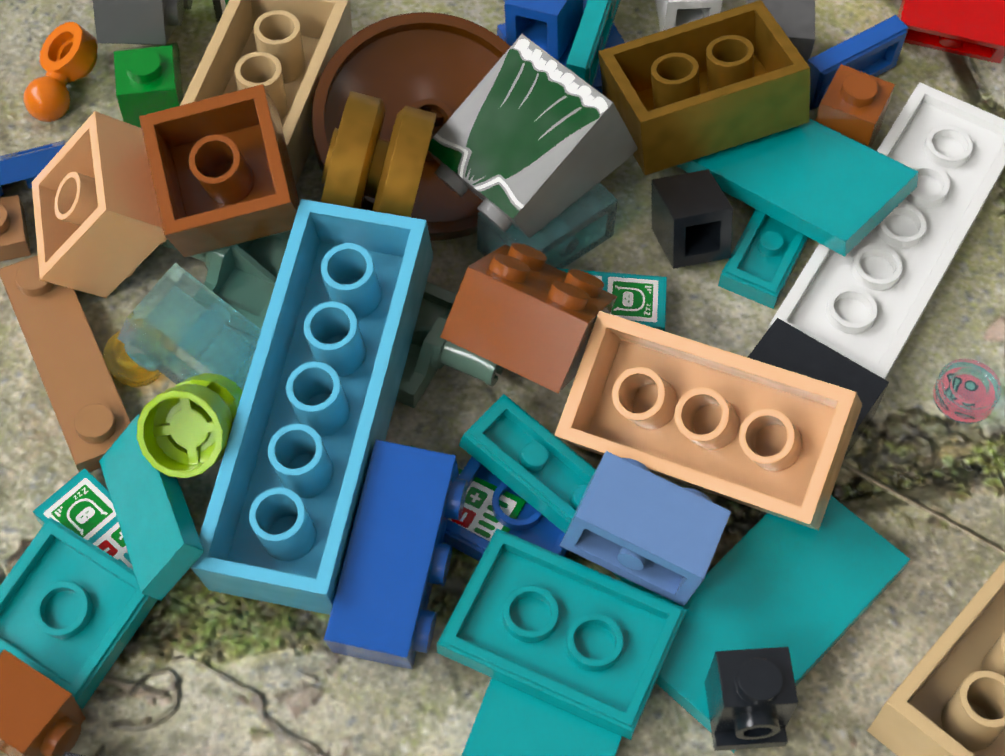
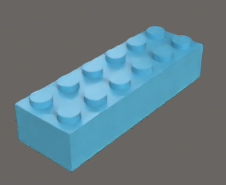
(314, 405)

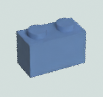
(646, 528)

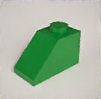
(147, 80)

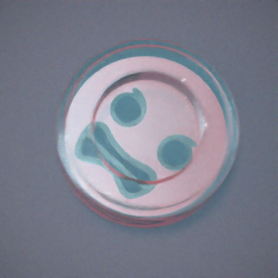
(967, 391)

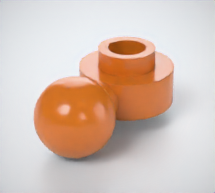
(66, 56)

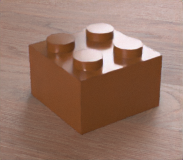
(220, 171)
(527, 314)

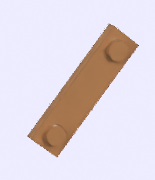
(67, 362)

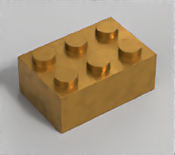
(706, 86)

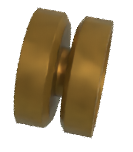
(372, 167)

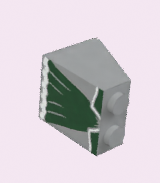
(530, 140)

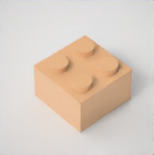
(96, 208)

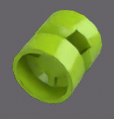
(189, 425)

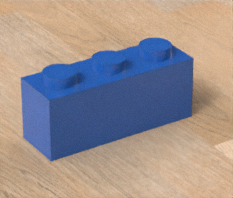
(396, 555)

